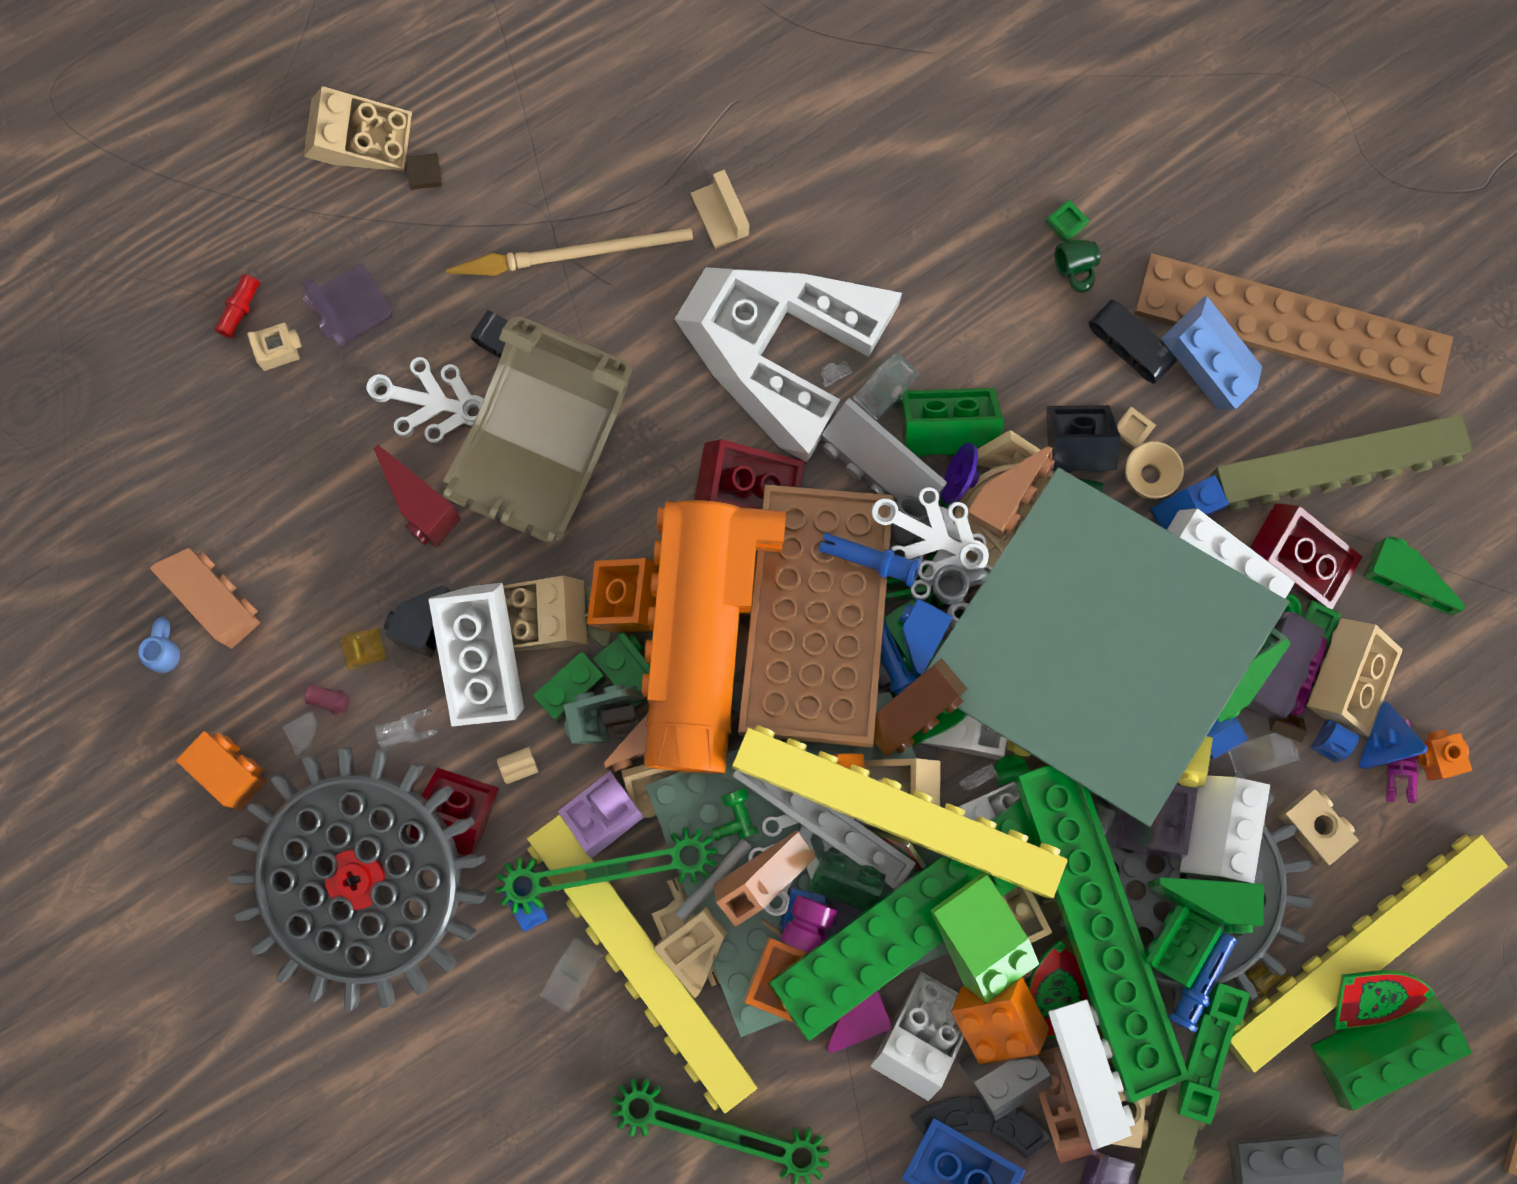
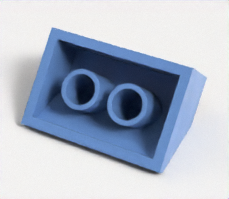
(1214, 355)

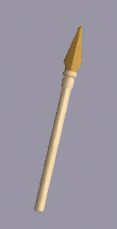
(495, 264)

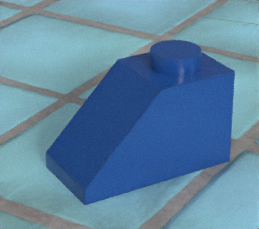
(1205, 496)
(922, 633)

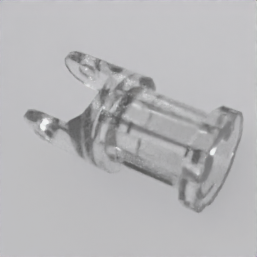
(402, 730)

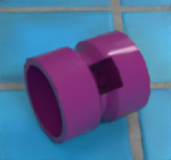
(809, 923)

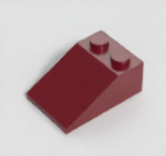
(739, 473)
(426, 511)
(1306, 553)

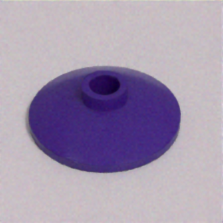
(961, 473)

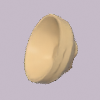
(1164, 460)

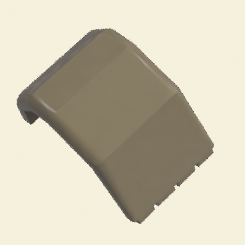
(538, 430)

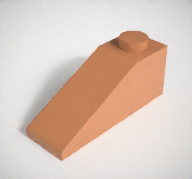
(1062, 1110)

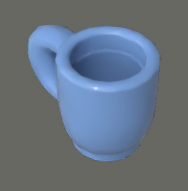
(158, 651)

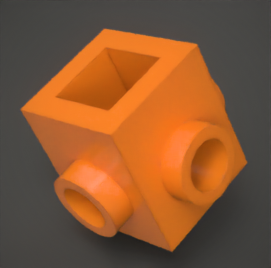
(1445, 755)

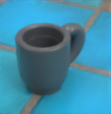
(913, 508)
(952, 583)

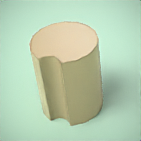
(517, 765)

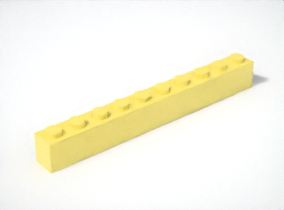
(900, 813)
(1367, 948)
(647, 973)

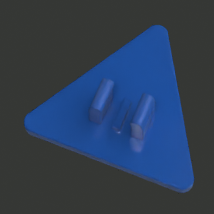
(1390, 740)

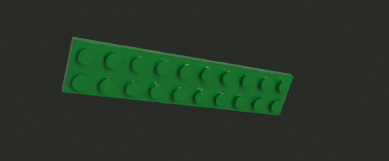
(1104, 934)
(879, 940)

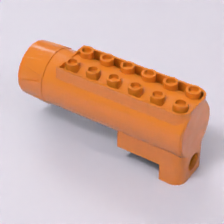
(699, 593)

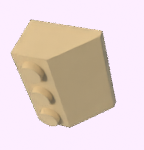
(1355, 676)

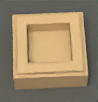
(1134, 428)

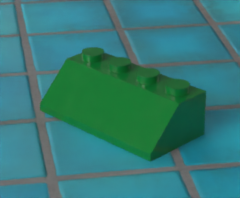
(1385, 1057)

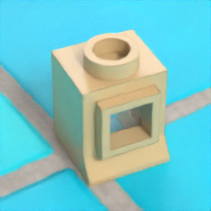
(275, 346)

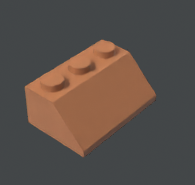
(207, 596)

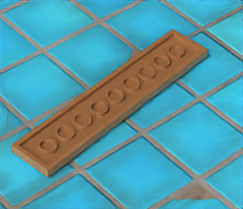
(1300, 325)

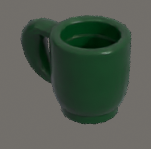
(1075, 259)

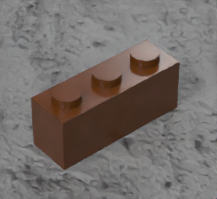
(917, 708)

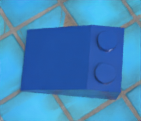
(955, 1159)

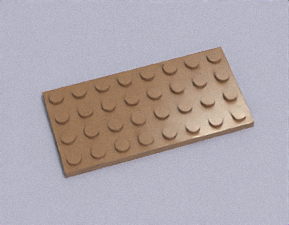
(816, 622)

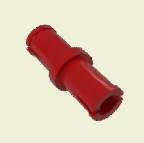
(237, 306)

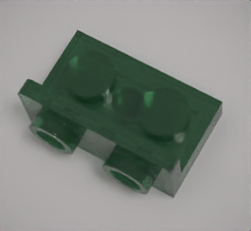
(847, 881)

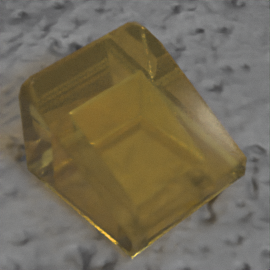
(362, 648)

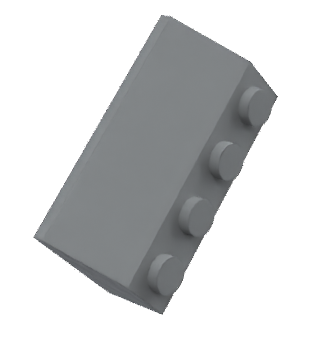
(877, 456)

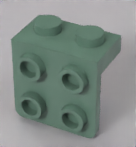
(584, 715)

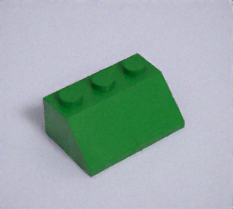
(948, 419)

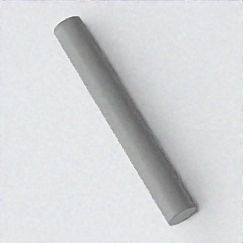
(718, 873)

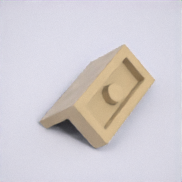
(721, 211)

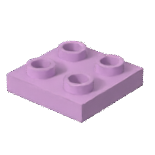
(600, 814)

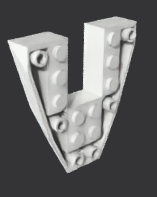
(736, 315)

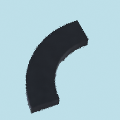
(971, 1114)

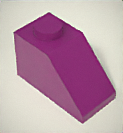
(859, 1024)

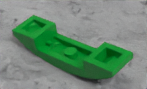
(1208, 1052)

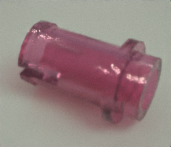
(324, 698)

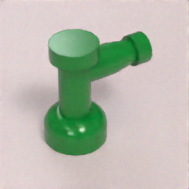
(742, 824)

